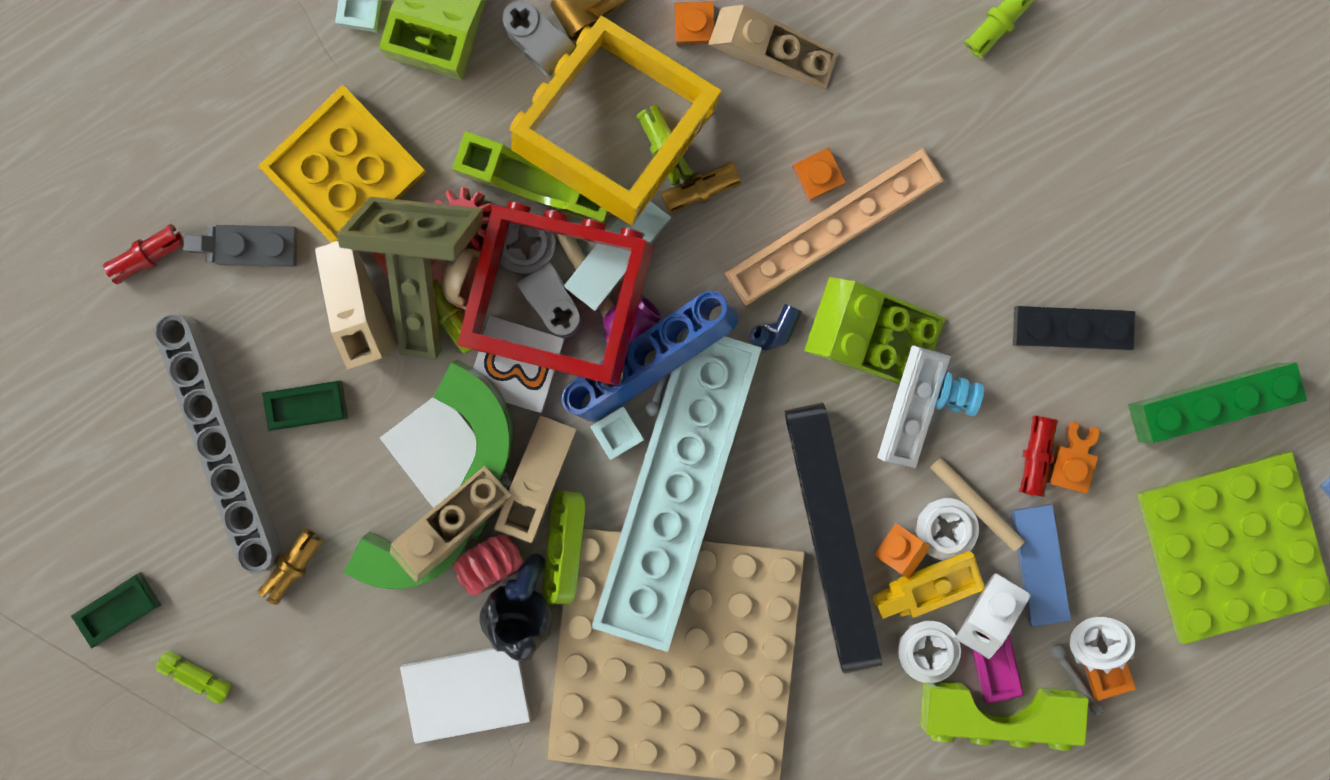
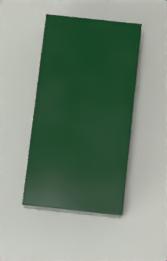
(305, 405)
(116, 610)

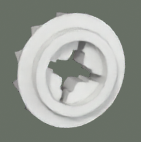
(950, 510)
(1116, 636)
(942, 662)

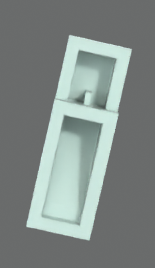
(607, 265)

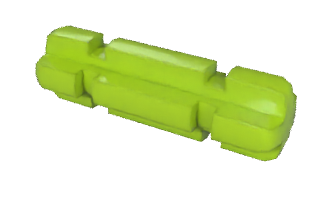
(193, 677)

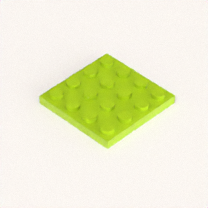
(1235, 547)

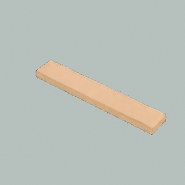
(834, 227)

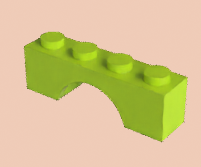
(509, 172)
(1050, 718)

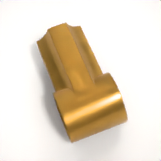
(577, 14)

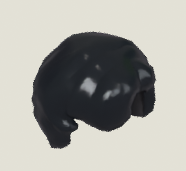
(515, 625)

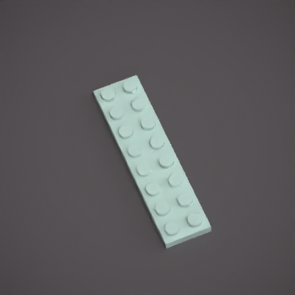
(676, 494)

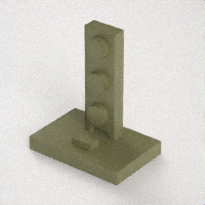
(409, 237)

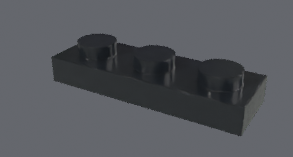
(1073, 328)

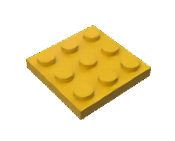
(340, 162)

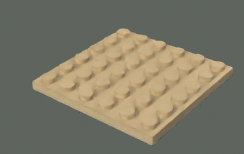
(706, 703)

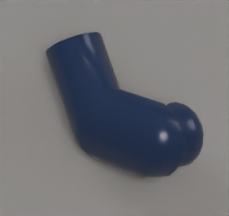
(776, 333)
(526, 579)

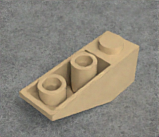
(772, 45)
(353, 307)
(536, 479)
(448, 524)

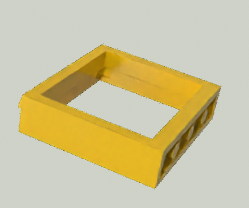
(578, 175)

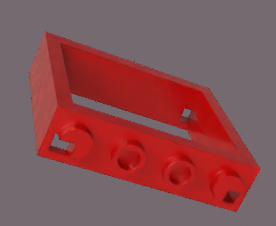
(557, 223)

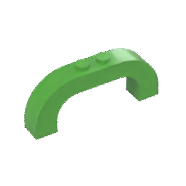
(492, 423)

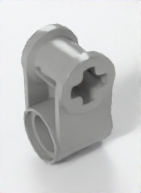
(541, 41)
(548, 297)

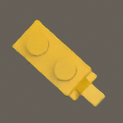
(931, 587)

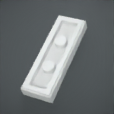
(913, 406)

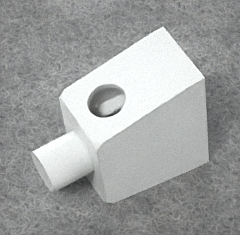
(993, 616)

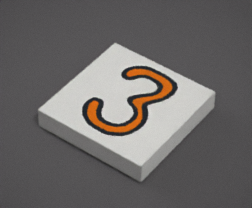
(515, 380)

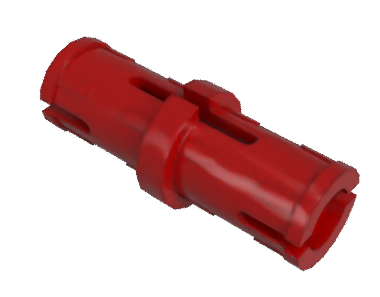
(143, 254)
(1038, 456)

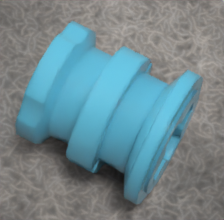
(960, 395)

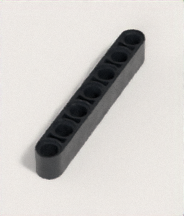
(833, 538)

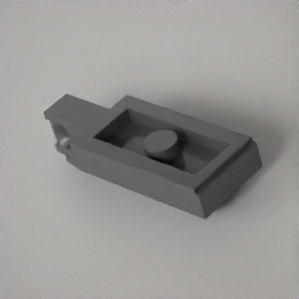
(246, 245)

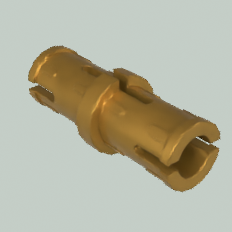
(701, 188)
(290, 566)

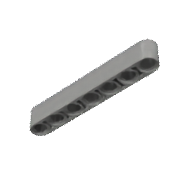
(203, 430)

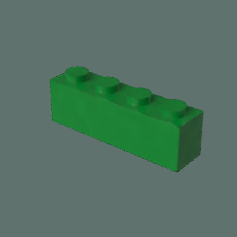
(1217, 402)

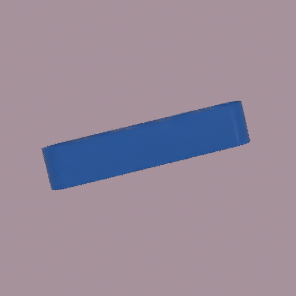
(668, 356)

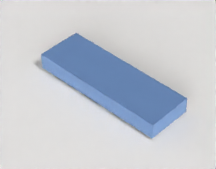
(1041, 565)

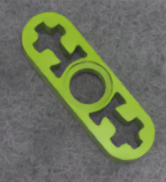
(563, 547)

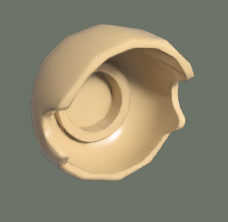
(459, 277)

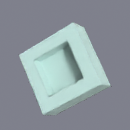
(358, 14)
(617, 433)

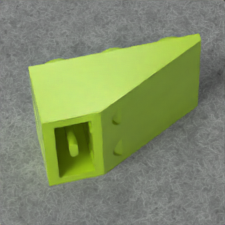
(432, 34)
(870, 329)

